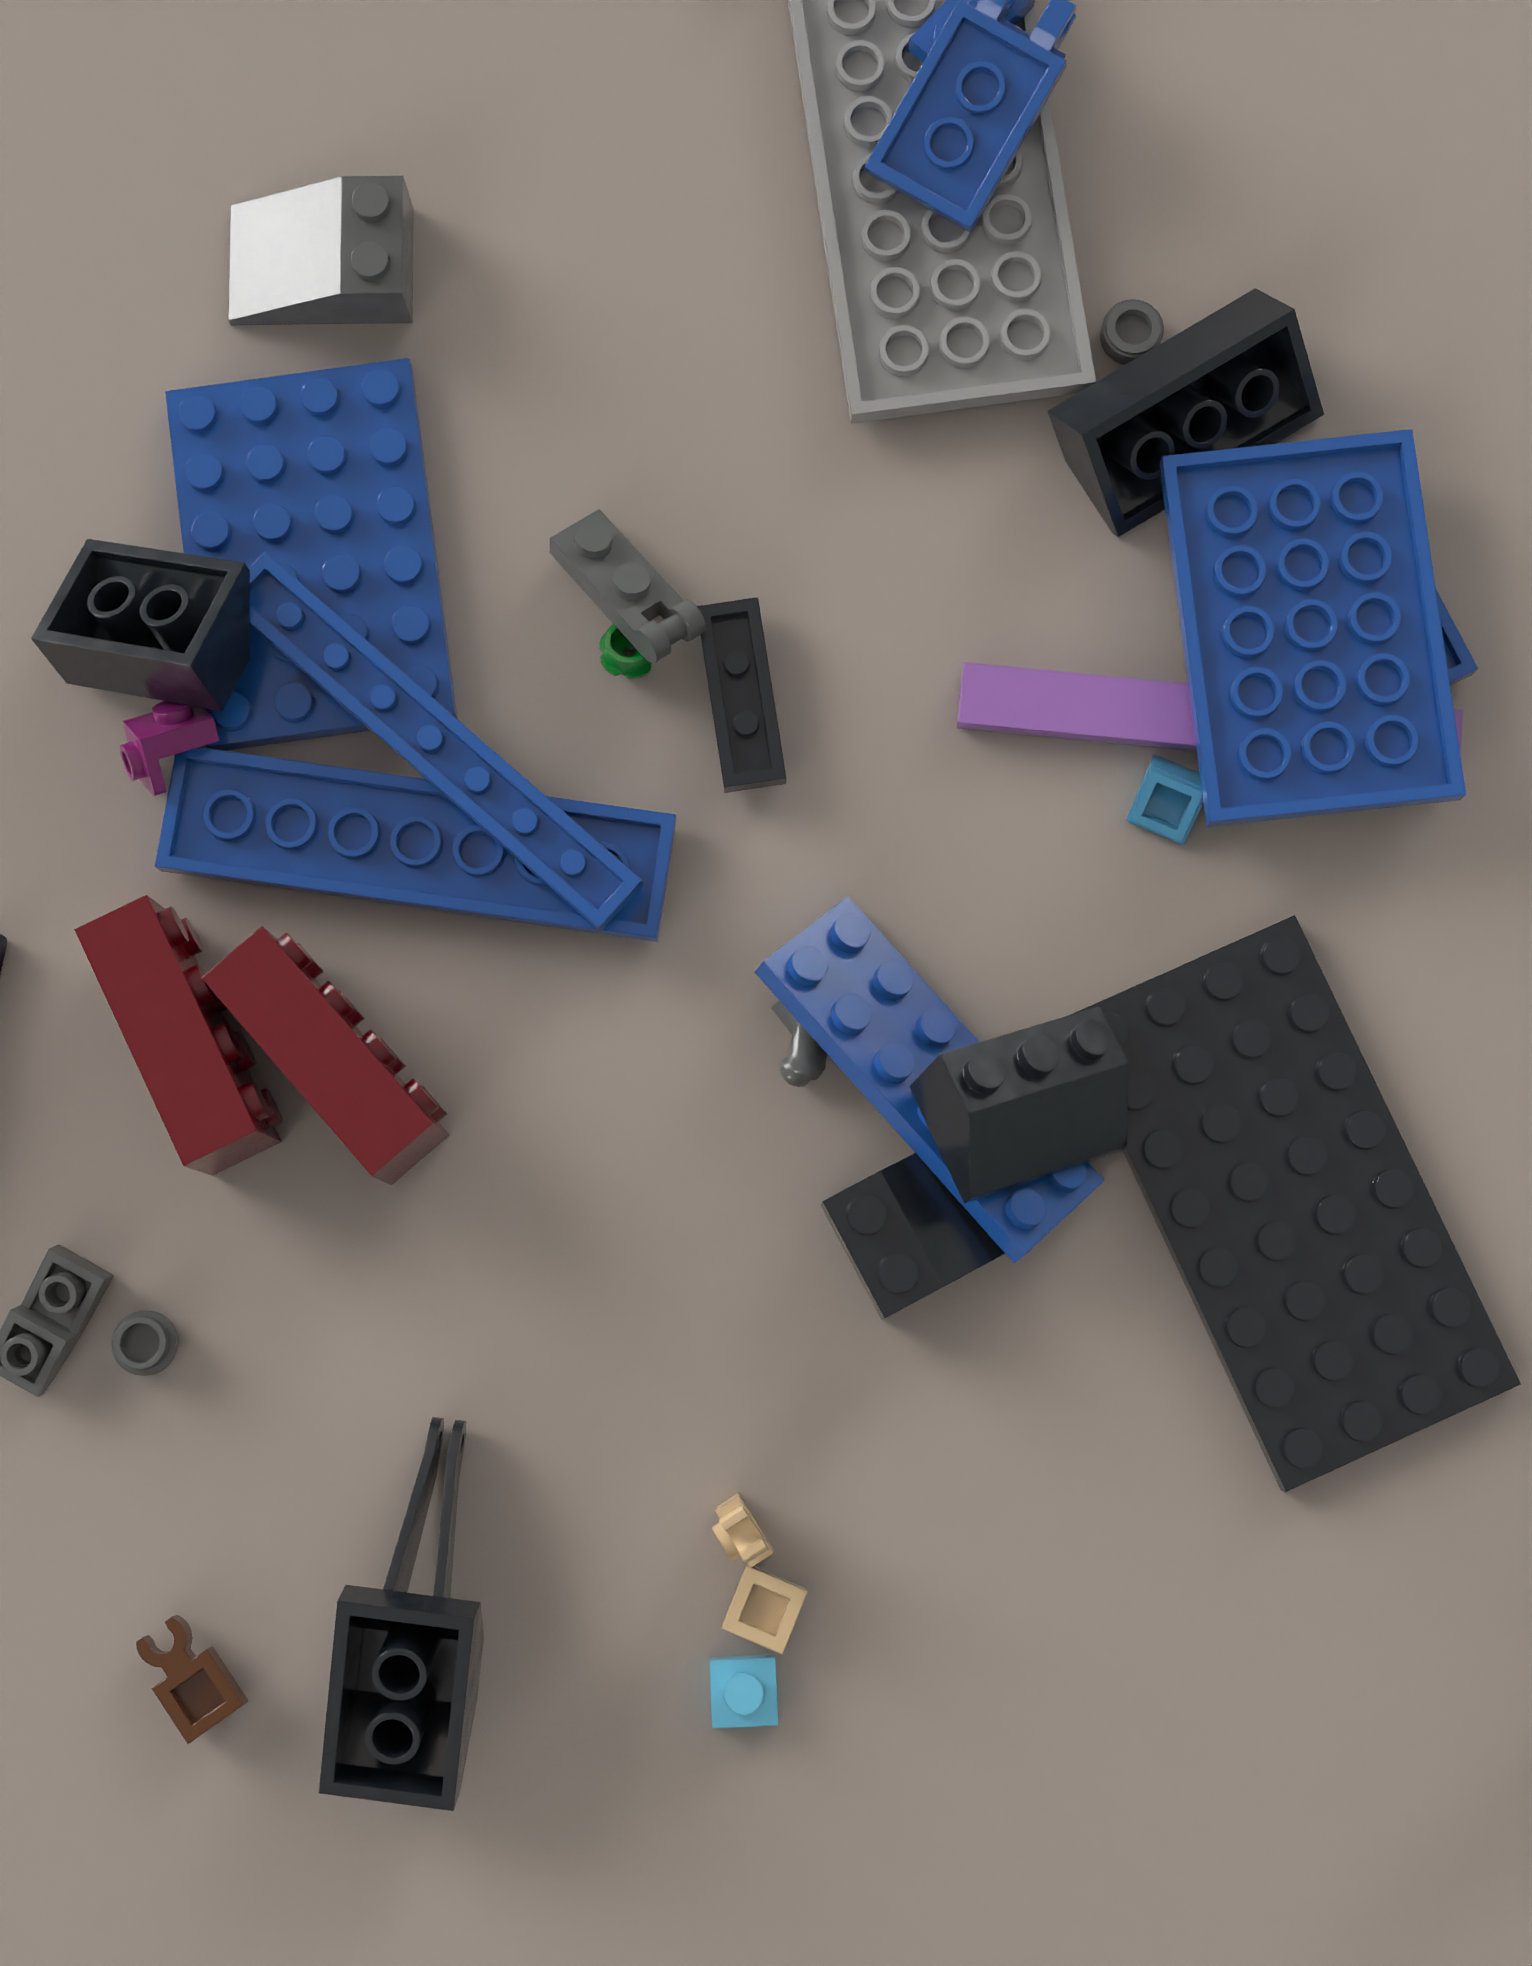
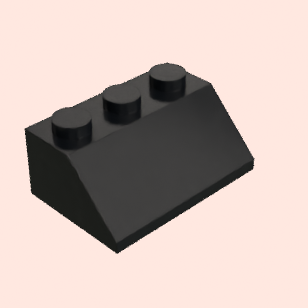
(150, 624)
(1027, 1103)

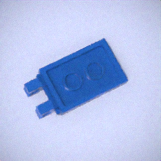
(971, 107)

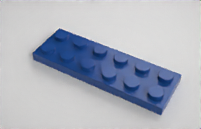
(883, 1034)

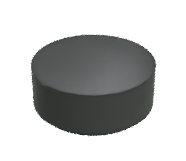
(1131, 330)

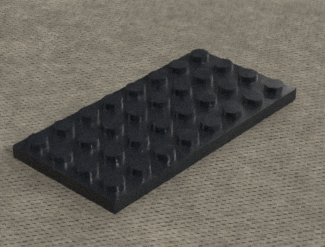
(1296, 1208)

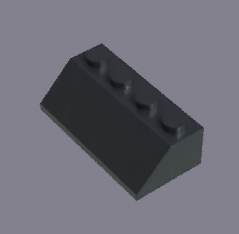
(1209, 388)

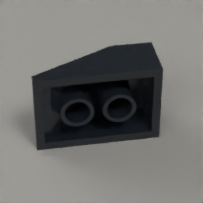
(906, 1234)

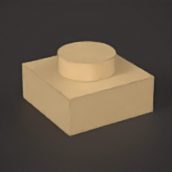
(764, 1609)

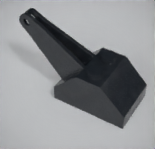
(406, 1665)

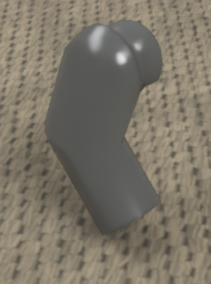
(805, 1057)

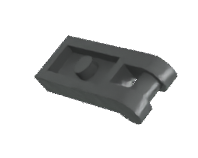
(625, 586)

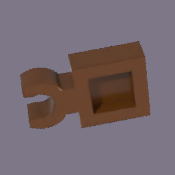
(197, 1688)

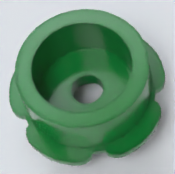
(615, 661)

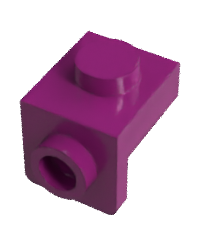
(163, 733)

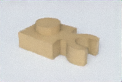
(740, 1532)

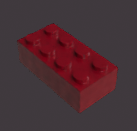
(180, 1036)
(325, 1056)

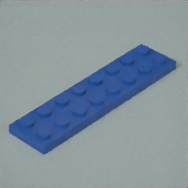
(386, 841)

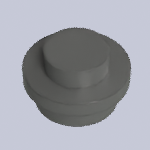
(144, 1343)

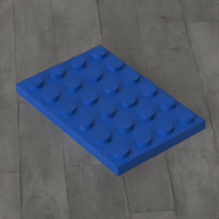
(337, 493)
(1311, 628)

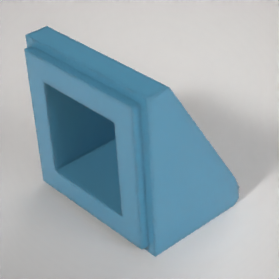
(1167, 800)

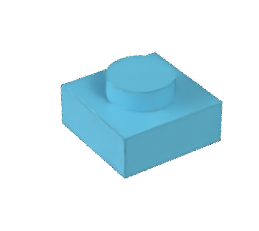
(743, 1691)

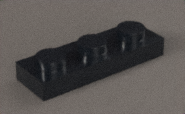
(741, 696)

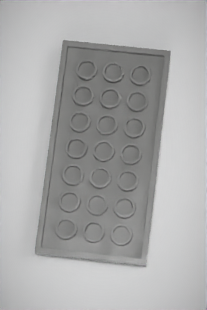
(917, 301)

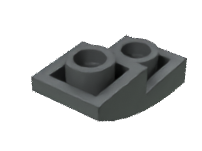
(50, 1319)

